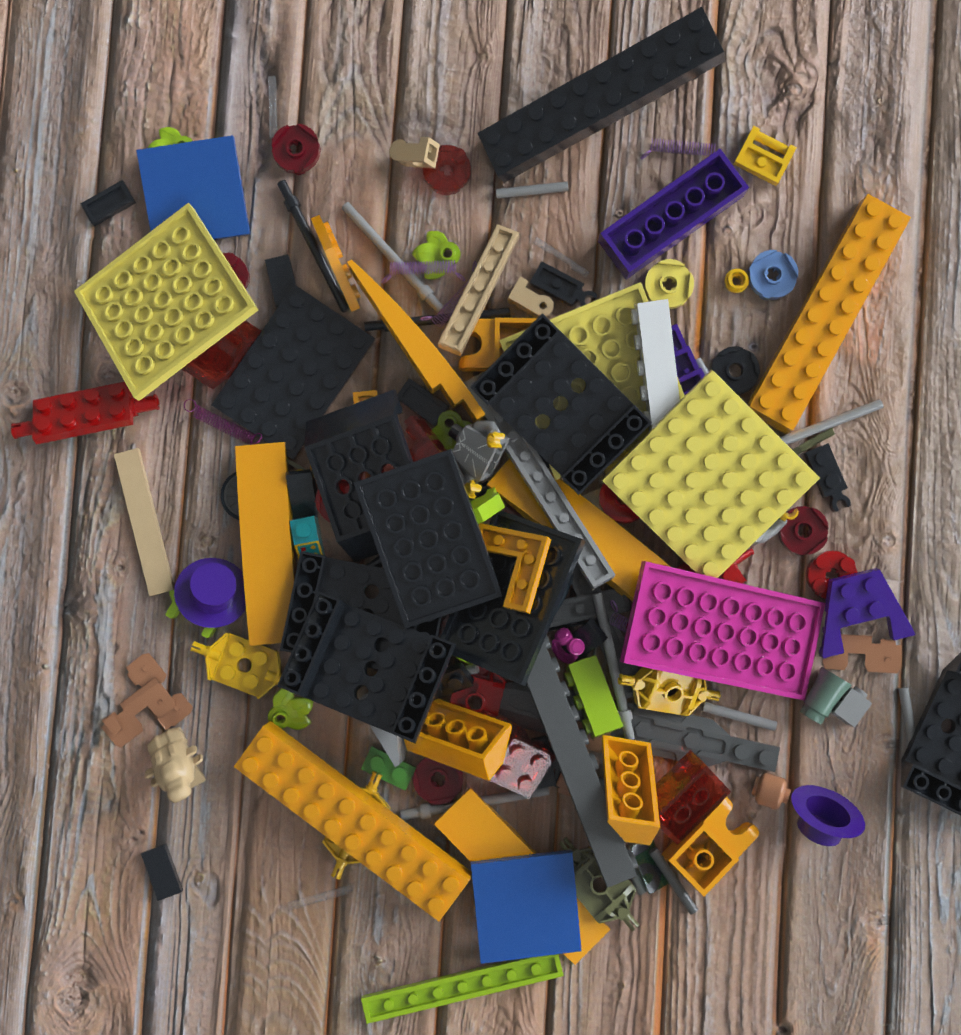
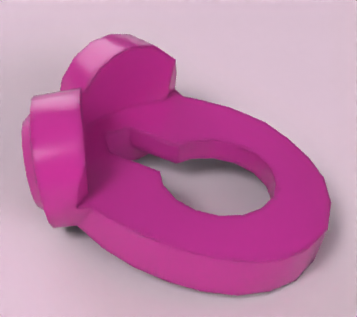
(574, 645)

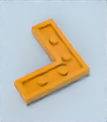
(333, 254)
(530, 554)

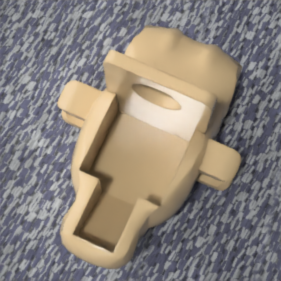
(173, 764)

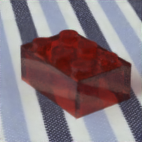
(687, 796)

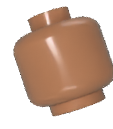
(770, 791)

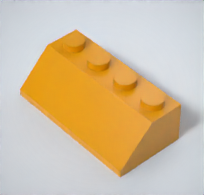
(462, 739)
(630, 789)

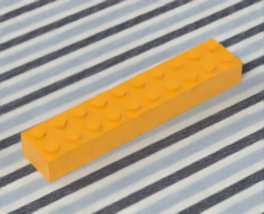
(827, 313)
(353, 820)

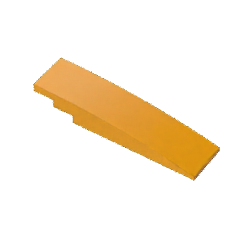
(419, 350)
(265, 539)
(616, 544)
(485, 835)

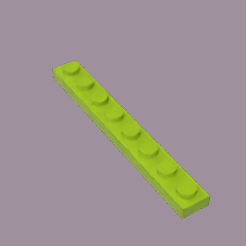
(459, 986)

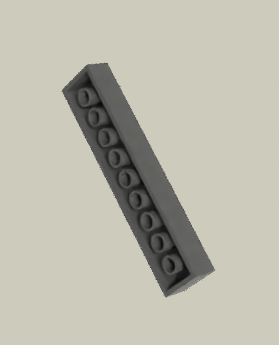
(578, 768)

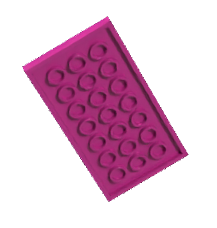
(722, 631)

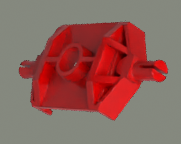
(486, 686)

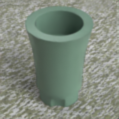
(824, 695)

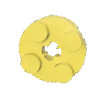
(666, 270)

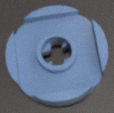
(785, 281)

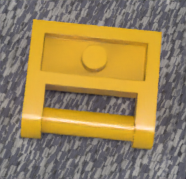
(761, 162)

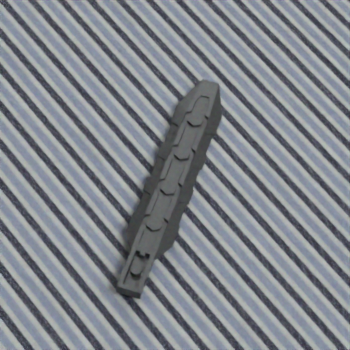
(668, 733)

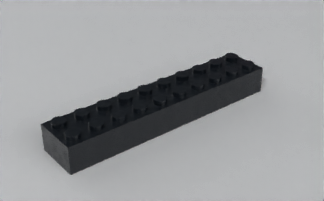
(603, 95)

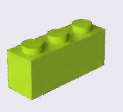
(593, 697)

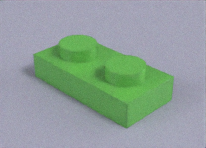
(380, 762)

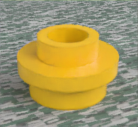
(741, 275)

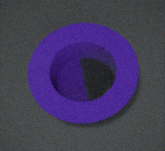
(210, 592)
(835, 815)

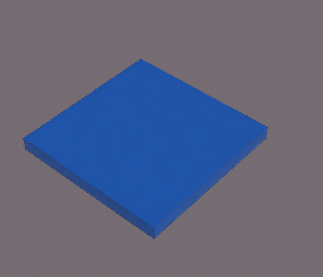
(197, 174)
(526, 906)

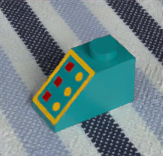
(307, 535)

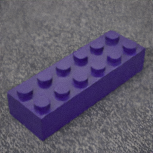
(673, 214)

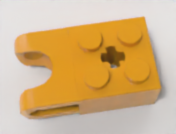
(489, 333)
(715, 844)

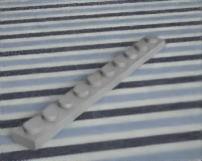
(549, 495)

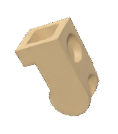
(415, 154)
(529, 301)

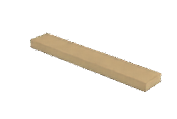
(478, 290)
(144, 522)

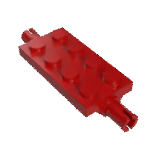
(83, 413)

